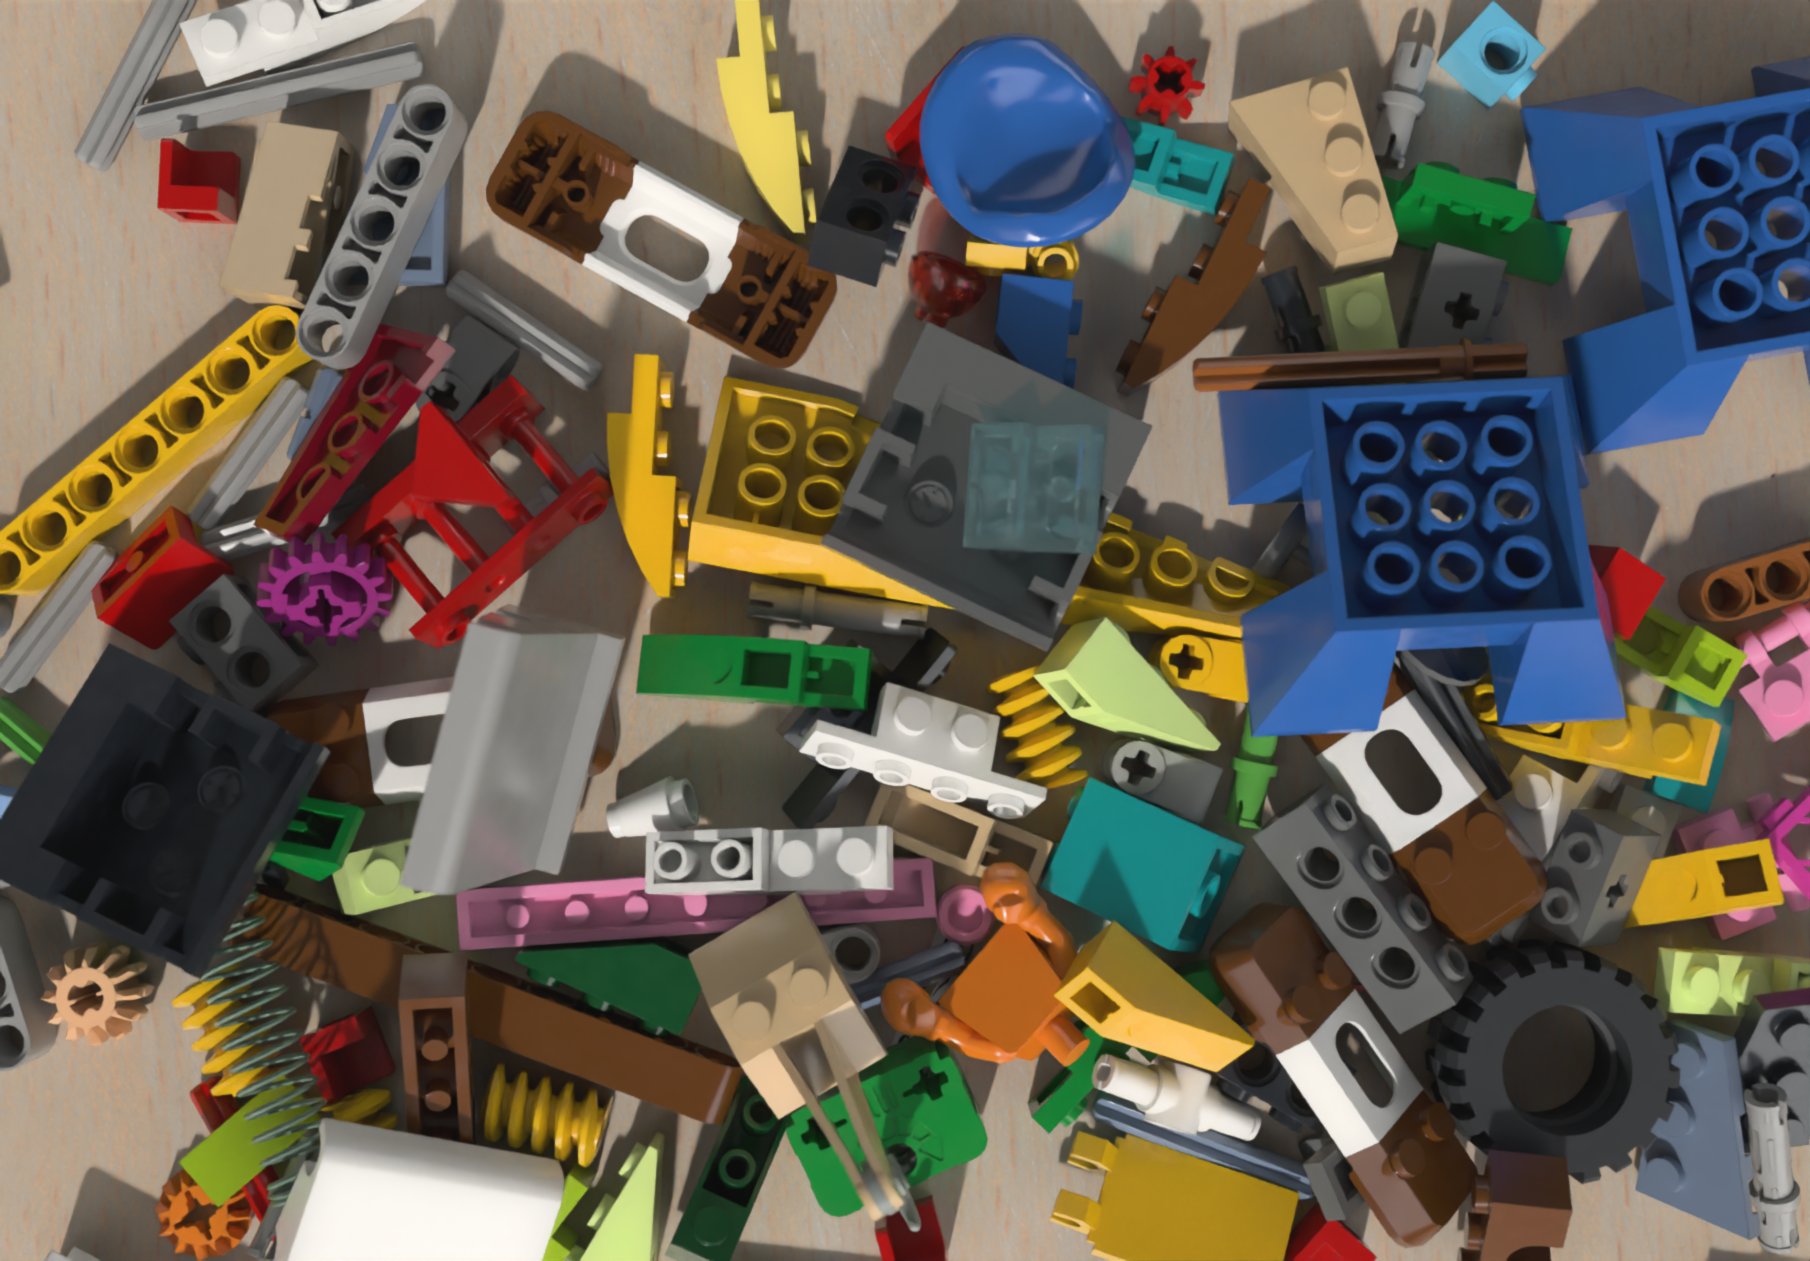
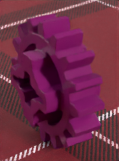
(324, 589)

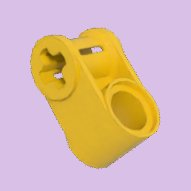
(1213, 669)

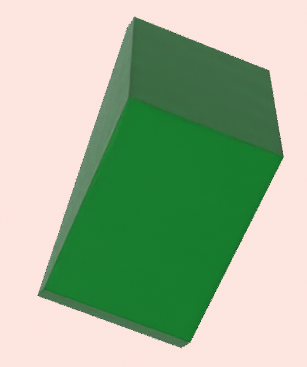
(318, 838)

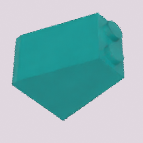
(1142, 867)

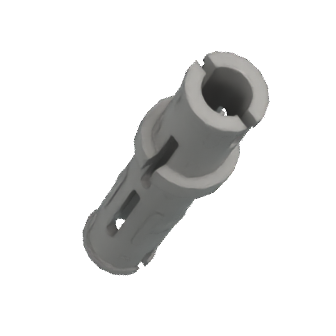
(836, 610)
(1773, 1187)

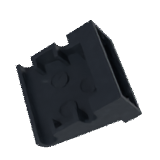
(155, 810)

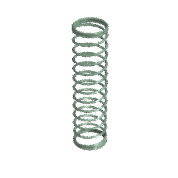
(281, 1195)

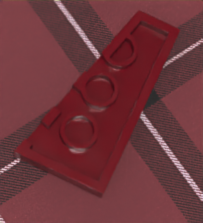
(352, 428)

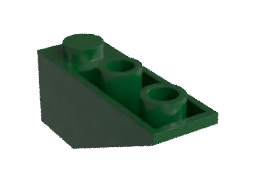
(636, 974)
(729, 1180)

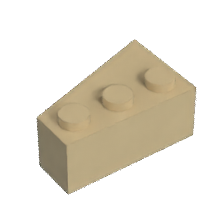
(1321, 165)
(289, 215)

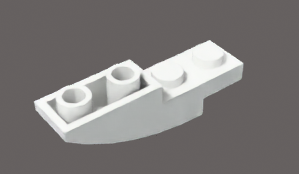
(282, 33)
(769, 861)

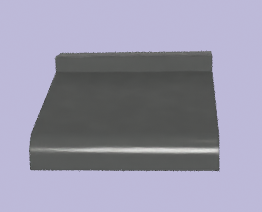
(911, 486)

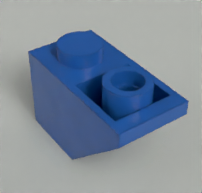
(1035, 324)

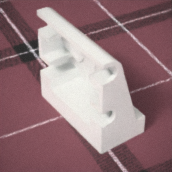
(417, 1200)

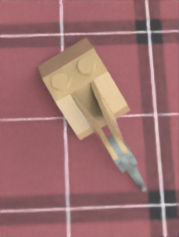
(801, 1035)

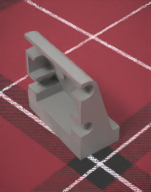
(512, 750)

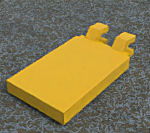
(1173, 1206)

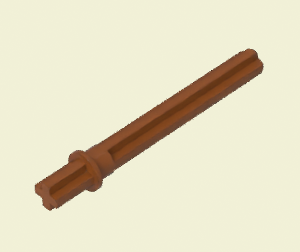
(1361, 367)

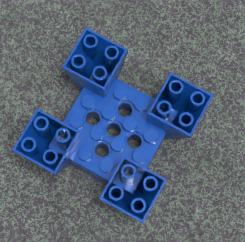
(1705, 307)
(1526, 583)

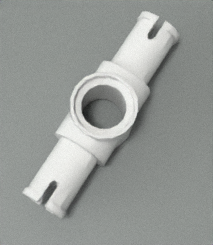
(1176, 1097)

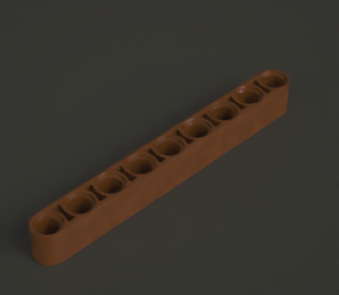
(502, 1007)

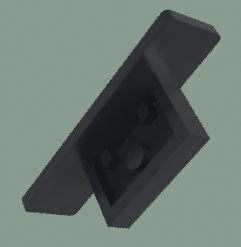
(820, 789)

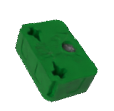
(926, 1115)

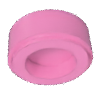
(963, 914)

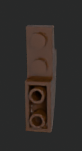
(1190, 311)

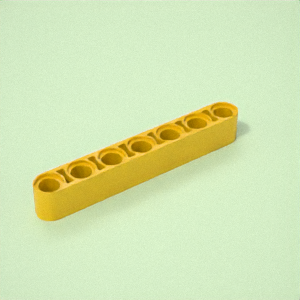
(121, 455)

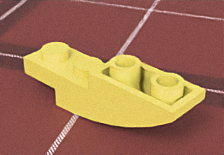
(766, 140)

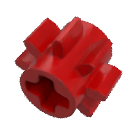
(1163, 71)

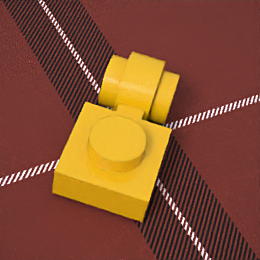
(996, 259)

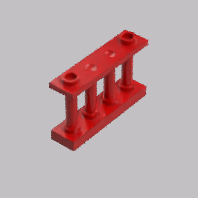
(382, 521)

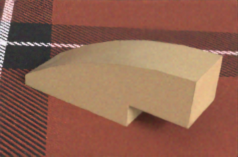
(957, 833)

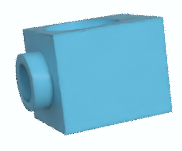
(1497, 32)

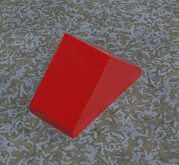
(452, 467)

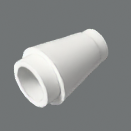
(656, 808)

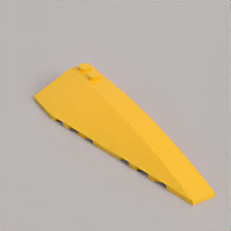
(780, 480)

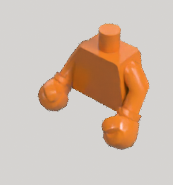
(1006, 995)

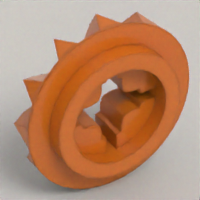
(196, 1239)

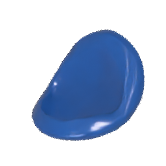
(1024, 143)

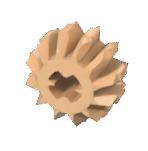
(77, 999)

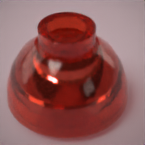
(943, 287)

